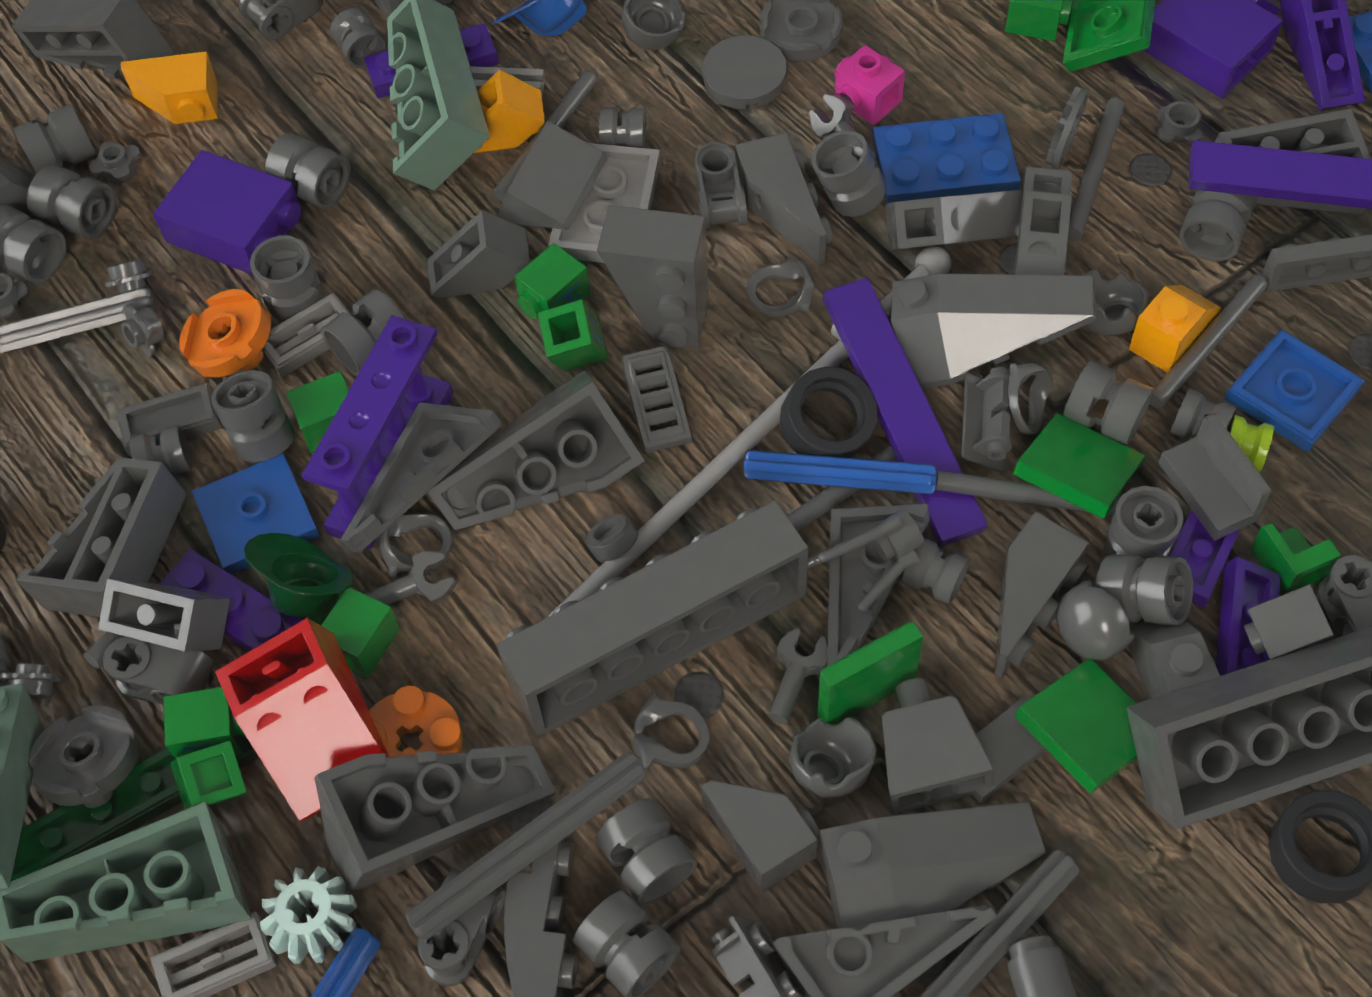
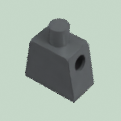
(931, 750)

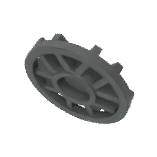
(1067, 127)

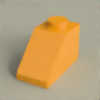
(175, 86)
(510, 111)
(1171, 325)

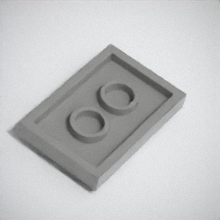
(624, 180)

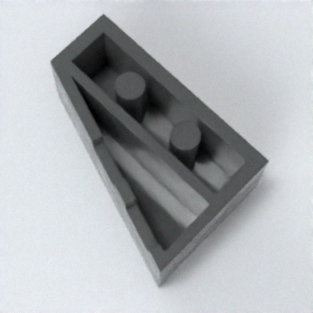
(90, 33)
(1322, 134)
(660, 270)
(113, 537)

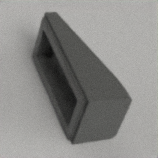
(647, 371)

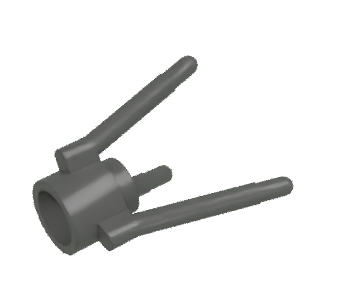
(891, 538)

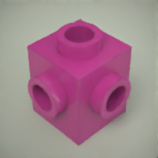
(870, 83)

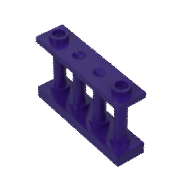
(374, 418)

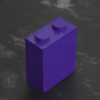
(1212, 40)
(226, 210)

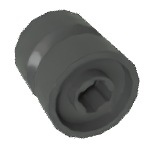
(56, 140)
(315, 171)
(849, 173)
(71, 201)
(1216, 224)
(29, 246)
(285, 276)
(355, 335)
(1126, 404)
(253, 416)
(1144, 523)
(1149, 589)
(641, 845)
(620, 939)

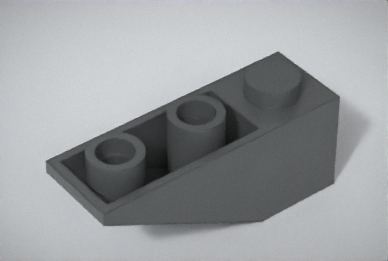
(780, 195)
(953, 219)
(1035, 574)

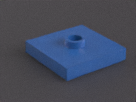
(1294, 390)
(252, 504)

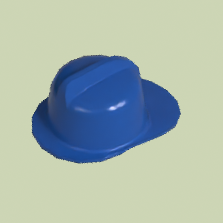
(548, 16)

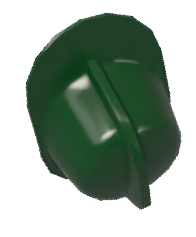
(298, 574)

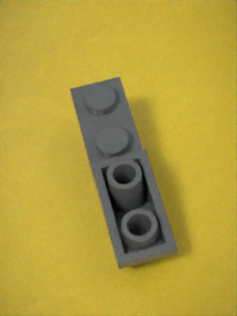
(1044, 222)
(535, 956)

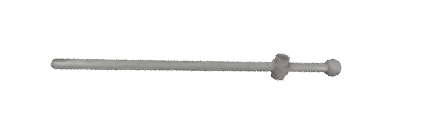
(928, 262)

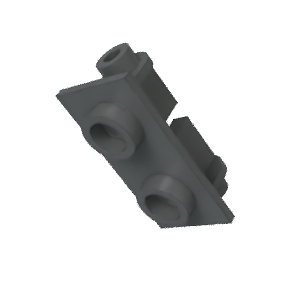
(986, 420)
(750, 954)

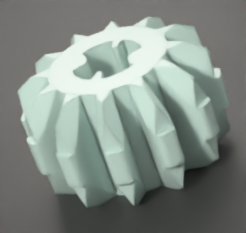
(299, 897)

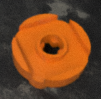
(240, 347)
(420, 712)

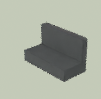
(1216, 479)

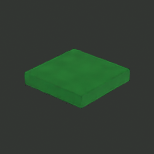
(1106, 31)
(1079, 465)
(868, 674)
(1083, 724)

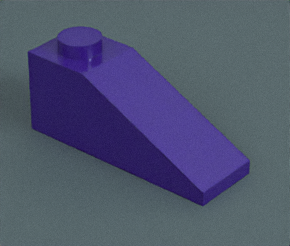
(1324, 50)

